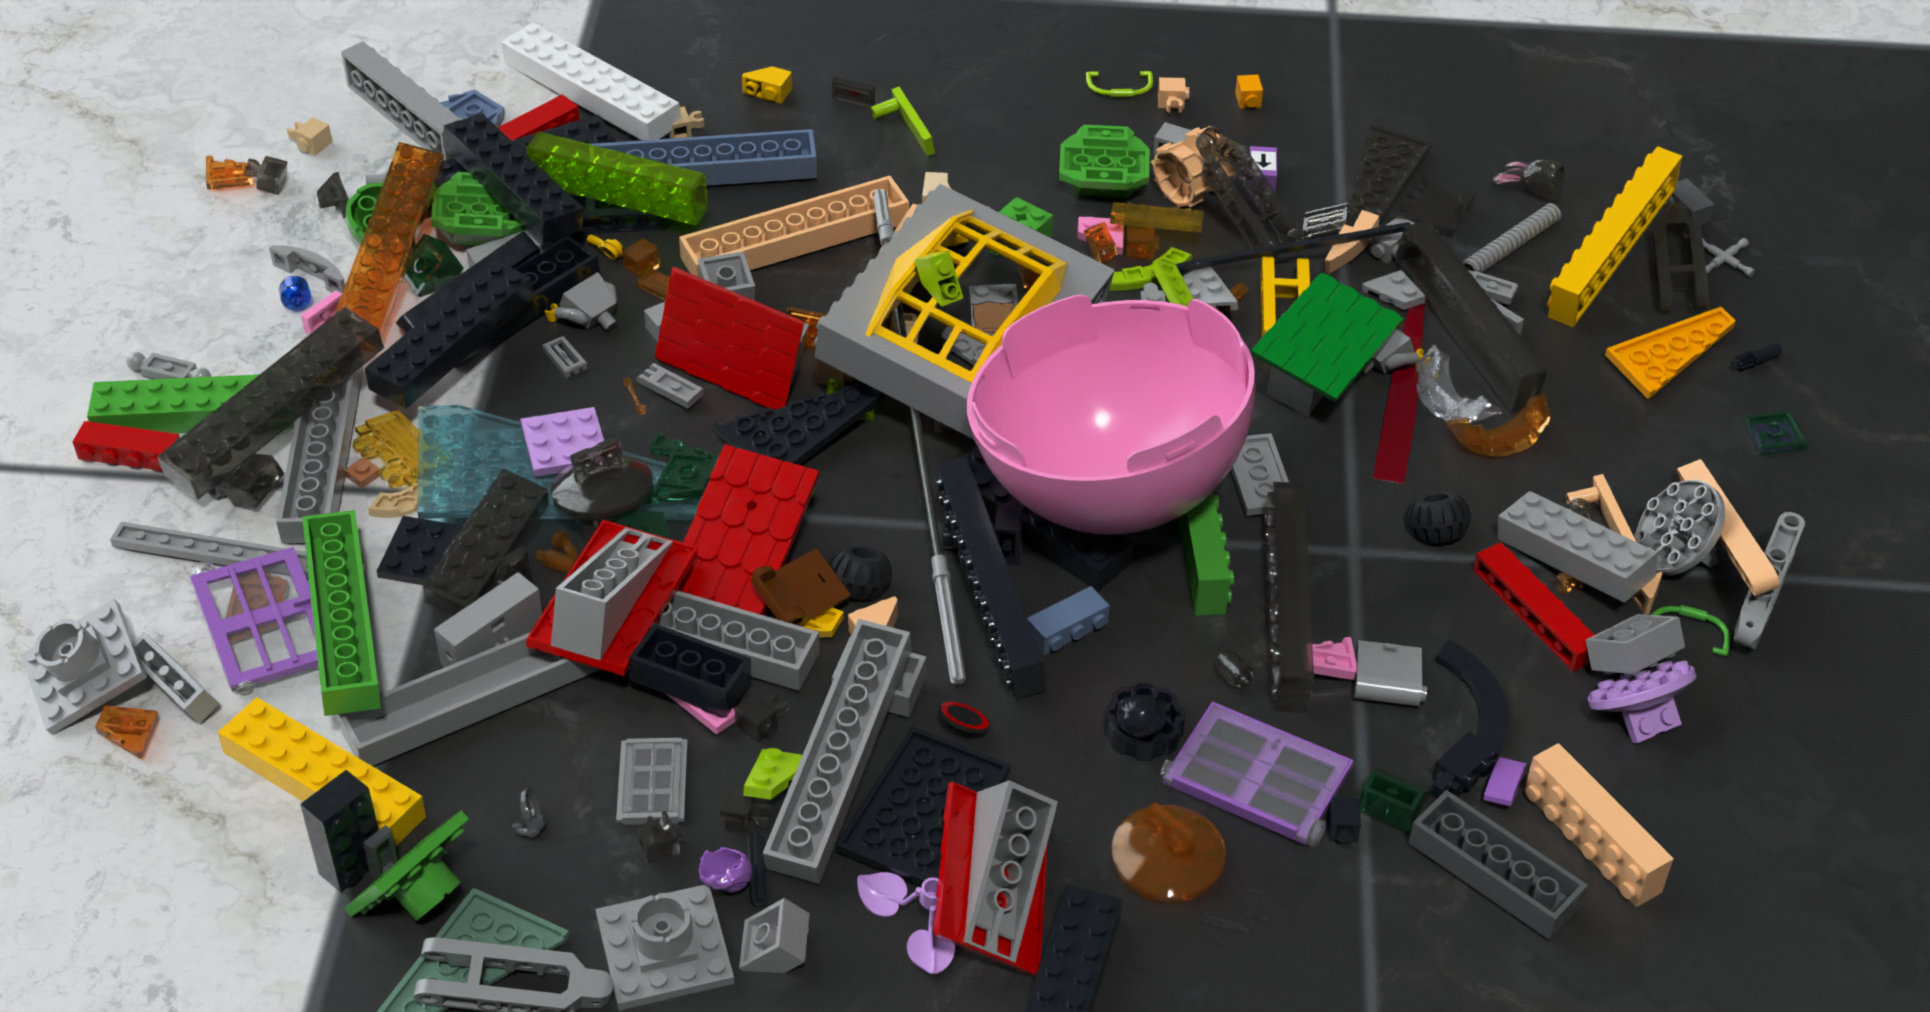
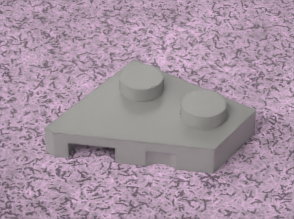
(1395, 289)

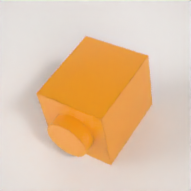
(1249, 91)

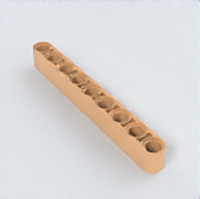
(1736, 538)

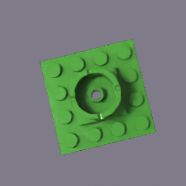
(418, 877)

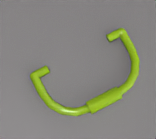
(1120, 92)

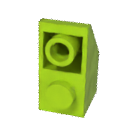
(939, 277)

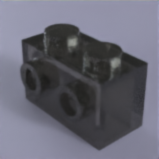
(253, 481)

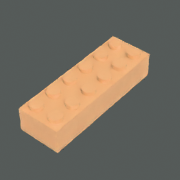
(1598, 825)

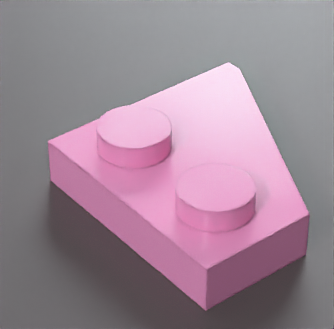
(1115, 230)
(1335, 659)

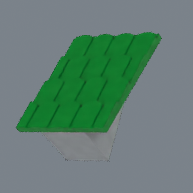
(1323, 343)

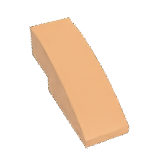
(1345, 252)

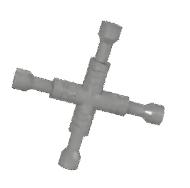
(1727, 257)

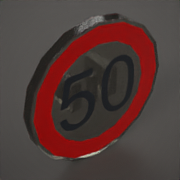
(964, 717)

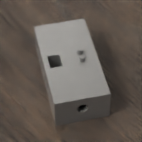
(490, 621)

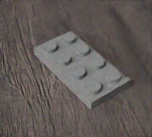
(1256, 471)

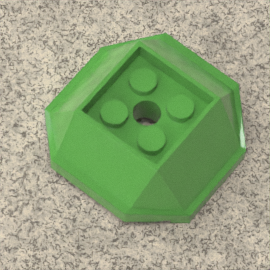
(1104, 161)
(470, 213)

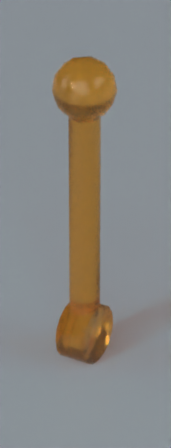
(640, 408)

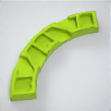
(1137, 276)

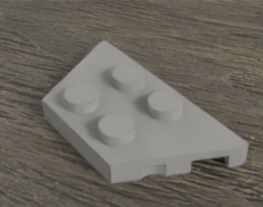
(1209, 288)

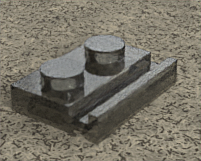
(1326, 220)

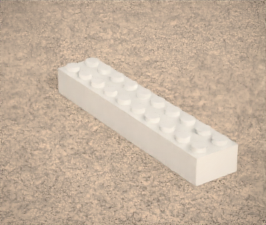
(591, 82)

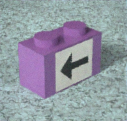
(1267, 162)

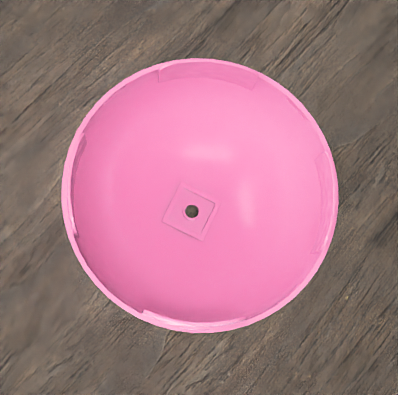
(1114, 410)

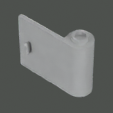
(1389, 674)

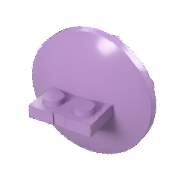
(1645, 698)

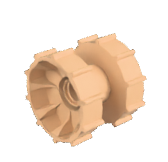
(1179, 171)

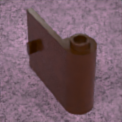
(796, 590)

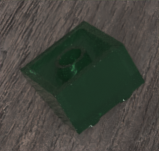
(431, 266)

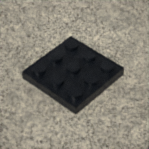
(416, 549)

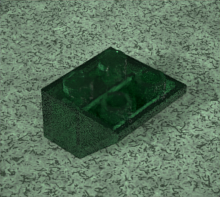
(1392, 798)

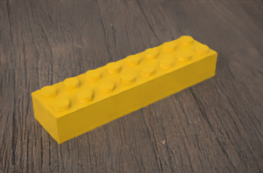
(306, 761)

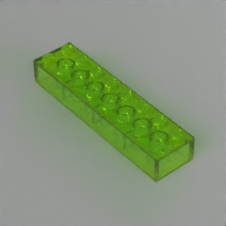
(621, 178)

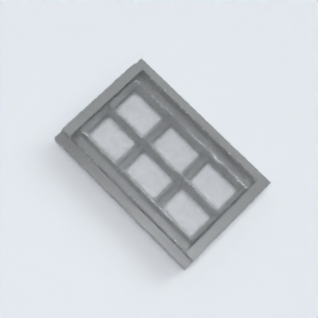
(652, 780)

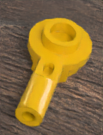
(609, 247)

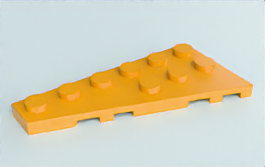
(1664, 353)

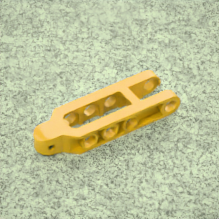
(1279, 287)

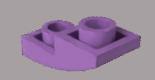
(1505, 782)

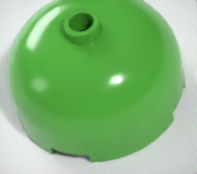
(360, 209)

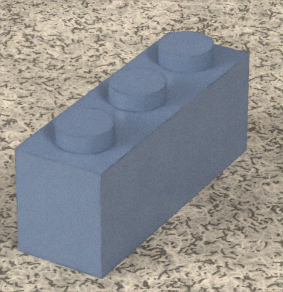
(1069, 620)

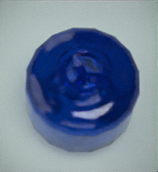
(294, 293)

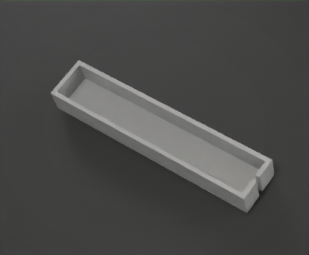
(456, 698)

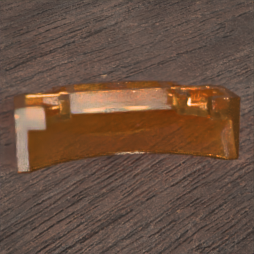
(1508, 438)

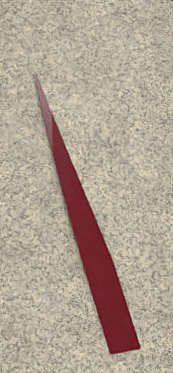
(1400, 409)

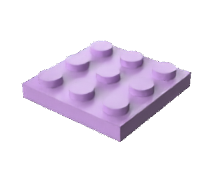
(557, 436)

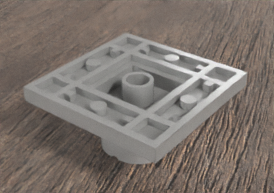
(82, 665)
(664, 946)

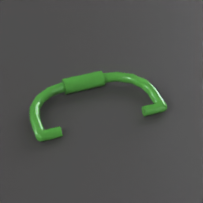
(1700, 615)

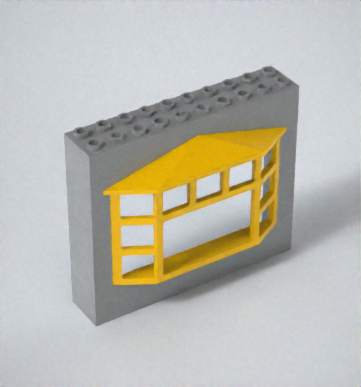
(853, 332)

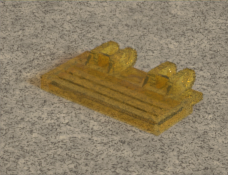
(1157, 217)
(395, 442)

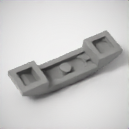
(293, 258)

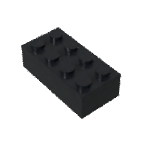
(690, 669)
(338, 824)

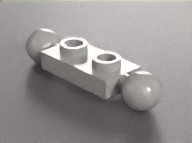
(164, 367)

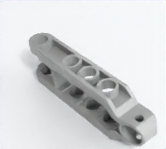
(1780, 553)
(583, 990)

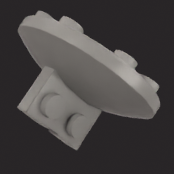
(1683, 526)

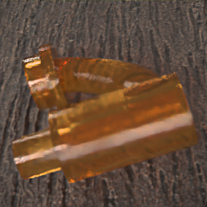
(558, 560)

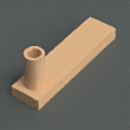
(1603, 496)

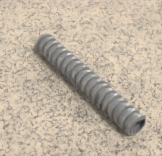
(1513, 239)

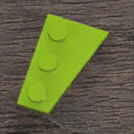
(771, 773)

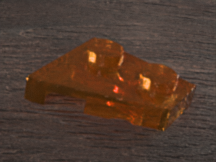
(226, 174)
(128, 727)

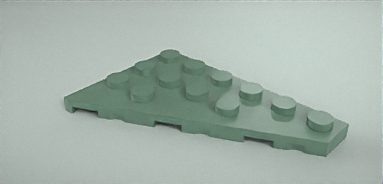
(476, 920)

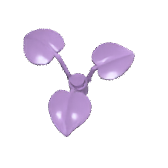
(883, 895)

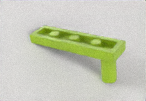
(903, 106)
(1172, 283)

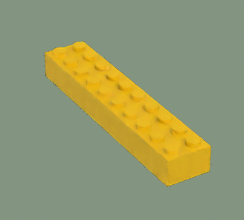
(1613, 237)

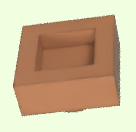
(362, 472)

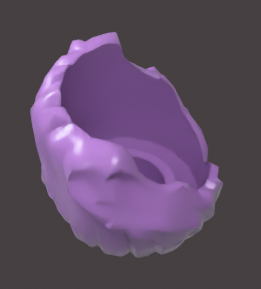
(725, 869)

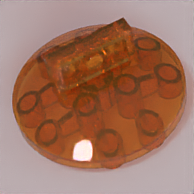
(1168, 853)

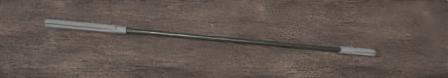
(940, 575)

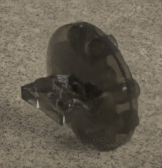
(601, 483)

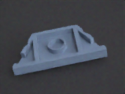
(474, 103)

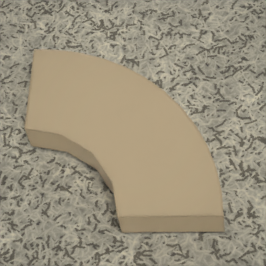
(395, 504)

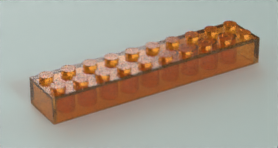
(392, 234)

